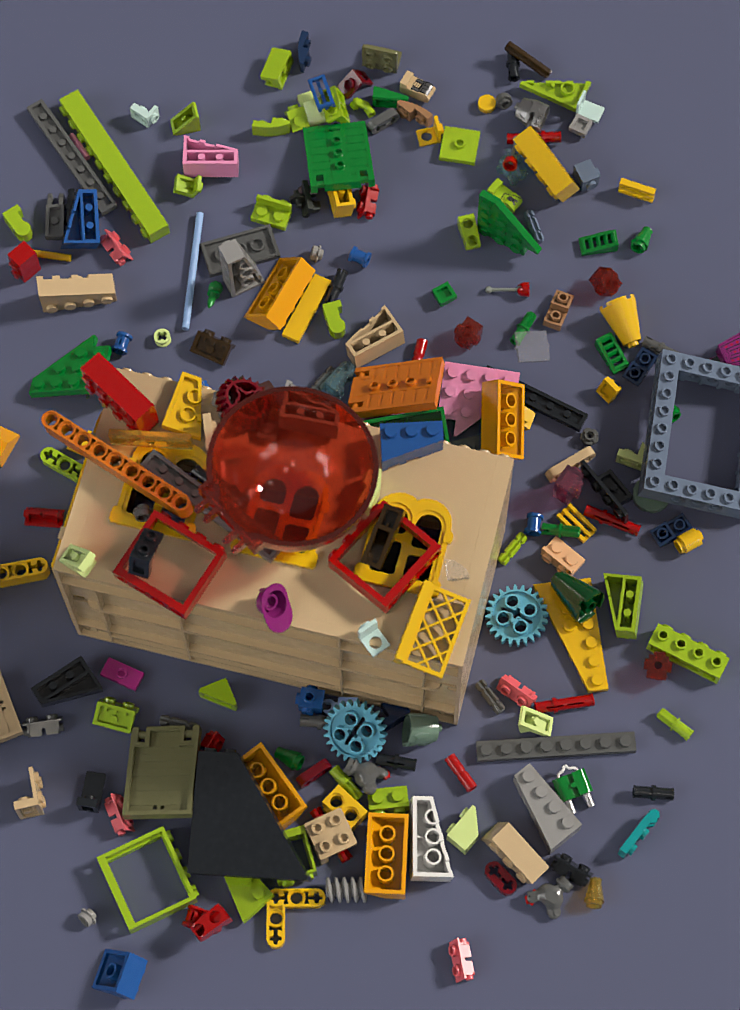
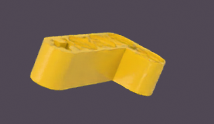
(12, 569)

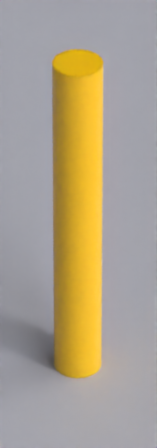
(53, 255)

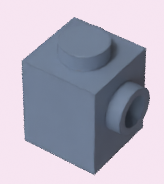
(586, 175)

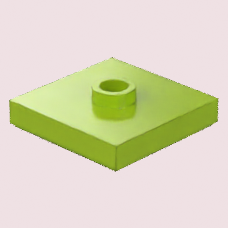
(459, 145)

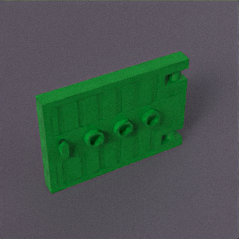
(338, 156)

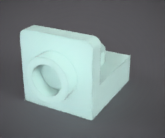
(142, 115)

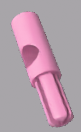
(79, 145)

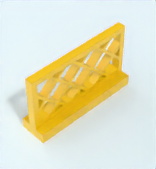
(417, 618)

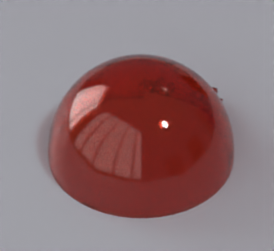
(289, 470)

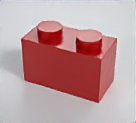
(23, 262)

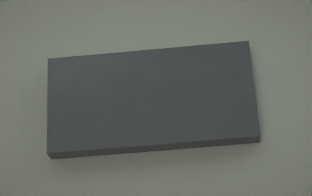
(257, 243)

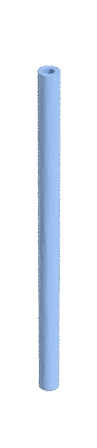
(192, 271)

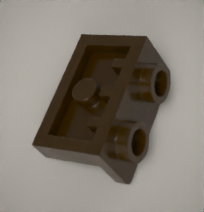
(212, 347)

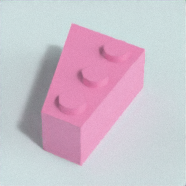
(209, 159)

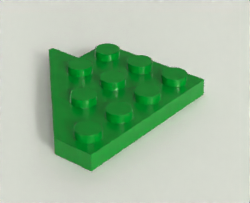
(502, 226)
(65, 374)

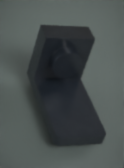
(143, 552)
(92, 792)

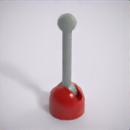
(510, 159)
(522, 289)

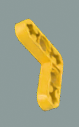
(280, 907)

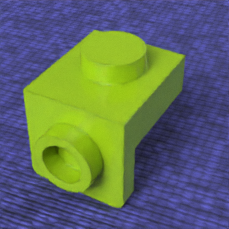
(297, 117)
(187, 186)

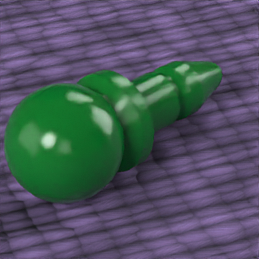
(214, 290)

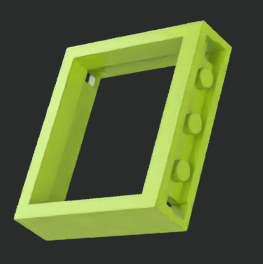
(132, 846)

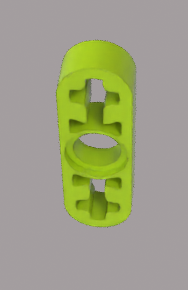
(51, 463)

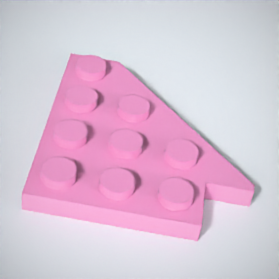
(463, 392)

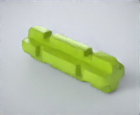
(512, 548)

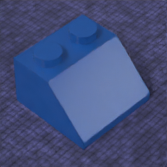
(120, 973)

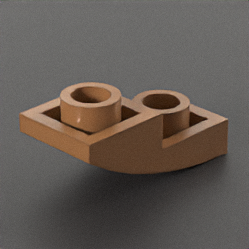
(410, 111)
(558, 310)

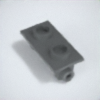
(35, 725)

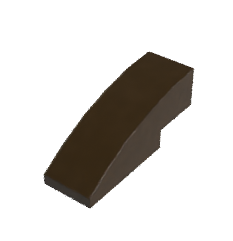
(383, 536)

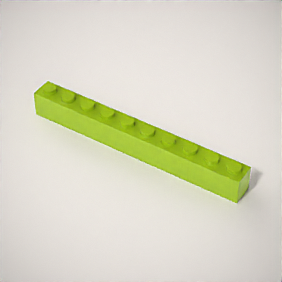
(114, 166)

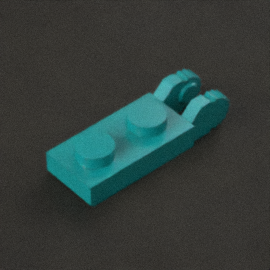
(639, 833)

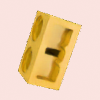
(348, 805)

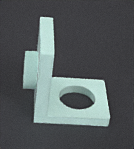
(588, 109)
(367, 632)

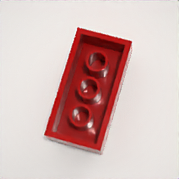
(118, 394)

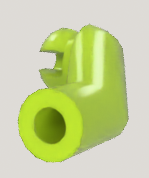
(363, 104)

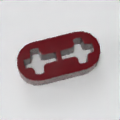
(313, 773)
(504, 874)

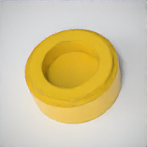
(486, 103)

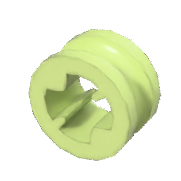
(162, 332)

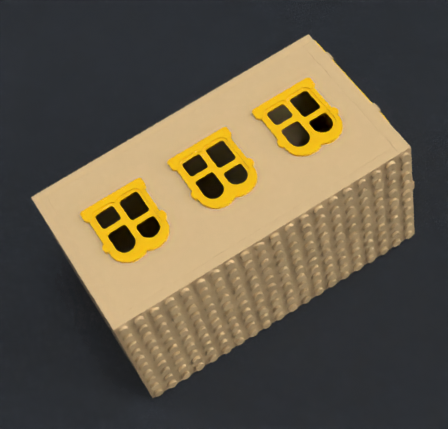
(448, 491)

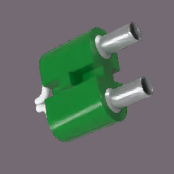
(573, 786)

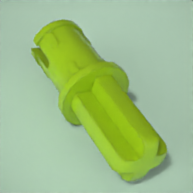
(675, 724)
(345, 782)

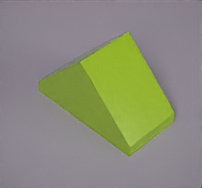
(186, 120)
(219, 693)

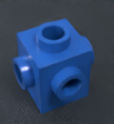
(310, 700)

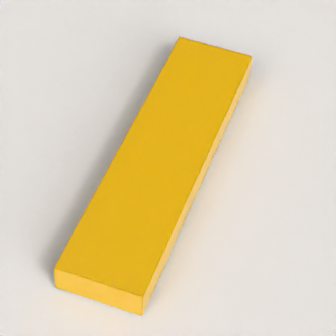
(306, 308)

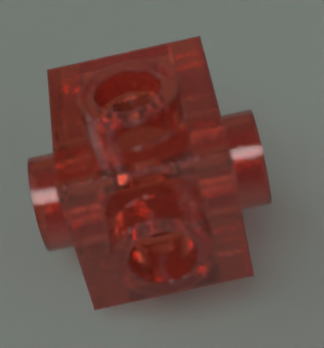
(605, 281)
(468, 333)
(657, 674)

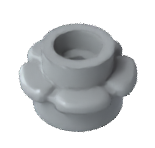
(316, 253)
(87, 917)

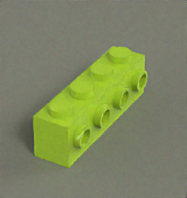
(688, 653)

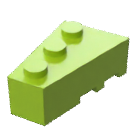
(625, 603)

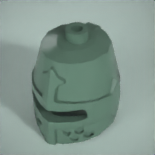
(420, 729)

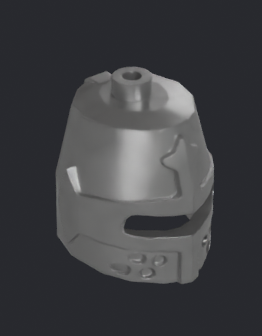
(532, 113)

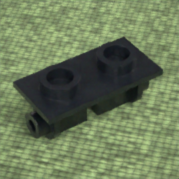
(565, 864)

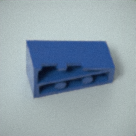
(83, 222)
(408, 441)

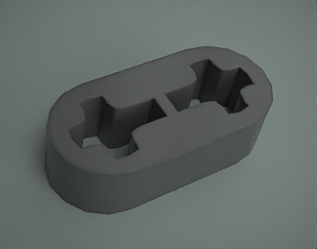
(383, 121)

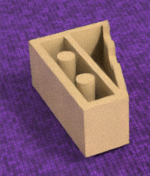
(515, 852)

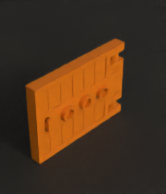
(397, 387)

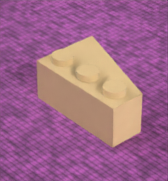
(375, 339)

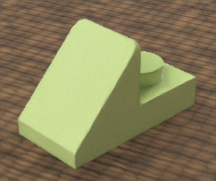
(313, 115)
(630, 459)
(78, 560)
(535, 722)

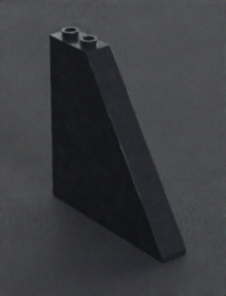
(235, 826)

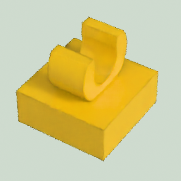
(608, 389)

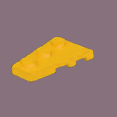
(185, 407)

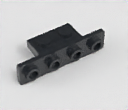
(610, 488)

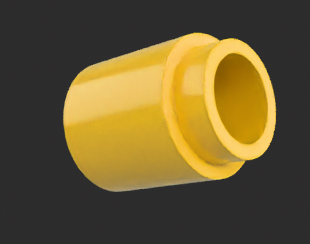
(688, 541)

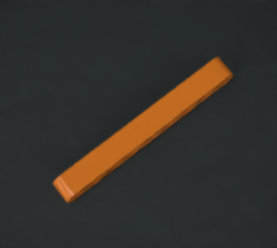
(121, 471)

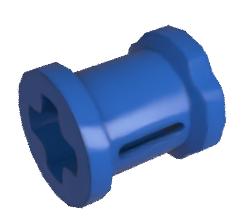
(359, 256)
(121, 343)
(533, 524)

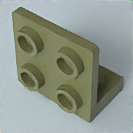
(380, 58)

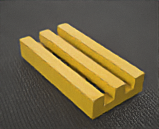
(636, 190)
(573, 510)

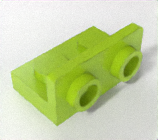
(339, 112)
(271, 212)
(115, 714)
(389, 800)

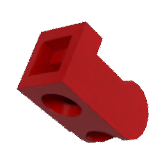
(210, 922)

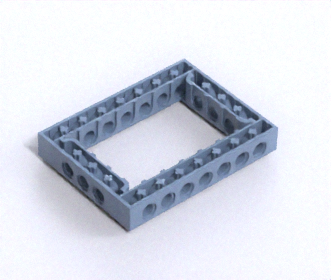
(653, 482)

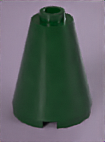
(577, 596)

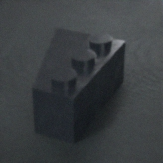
(67, 684)

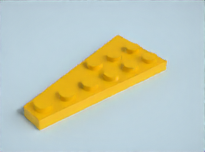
(579, 639)

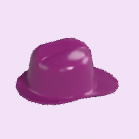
(275, 607)

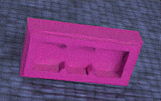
(122, 674)

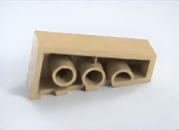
(75, 291)

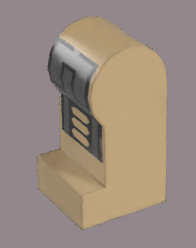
(416, 87)

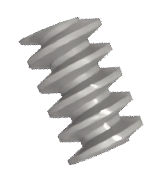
(345, 890)

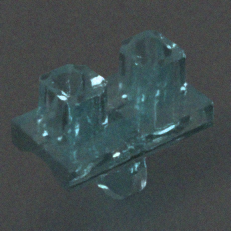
(514, 176)

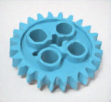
(507, 630)
(340, 719)

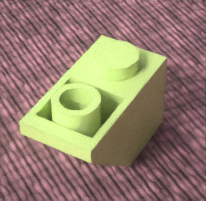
(465, 832)

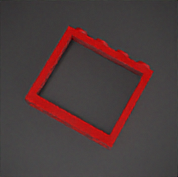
(410, 577)
(156, 595)

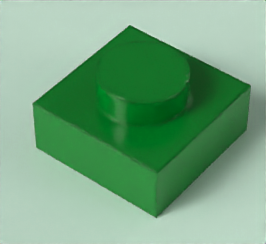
(444, 294)

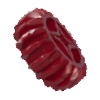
(238, 390)

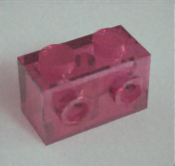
(568, 485)

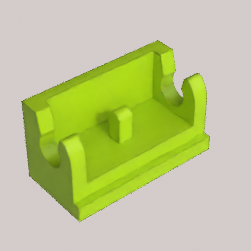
(277, 68)

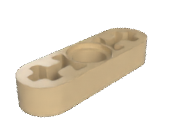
(585, 454)

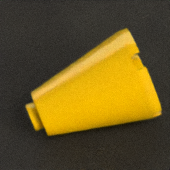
(623, 319)

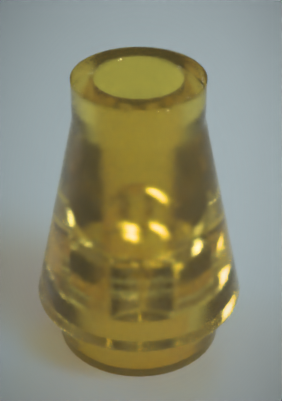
(594, 894)

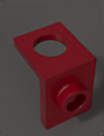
(352, 82)

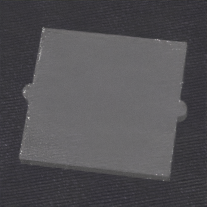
(532, 346)

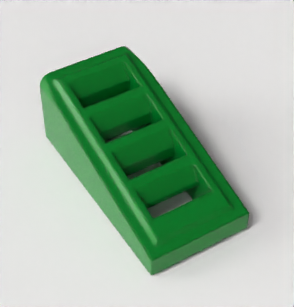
(386, 98)
(605, 236)
(609, 337)

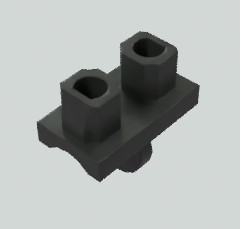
(303, 200)

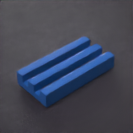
(326, 105)

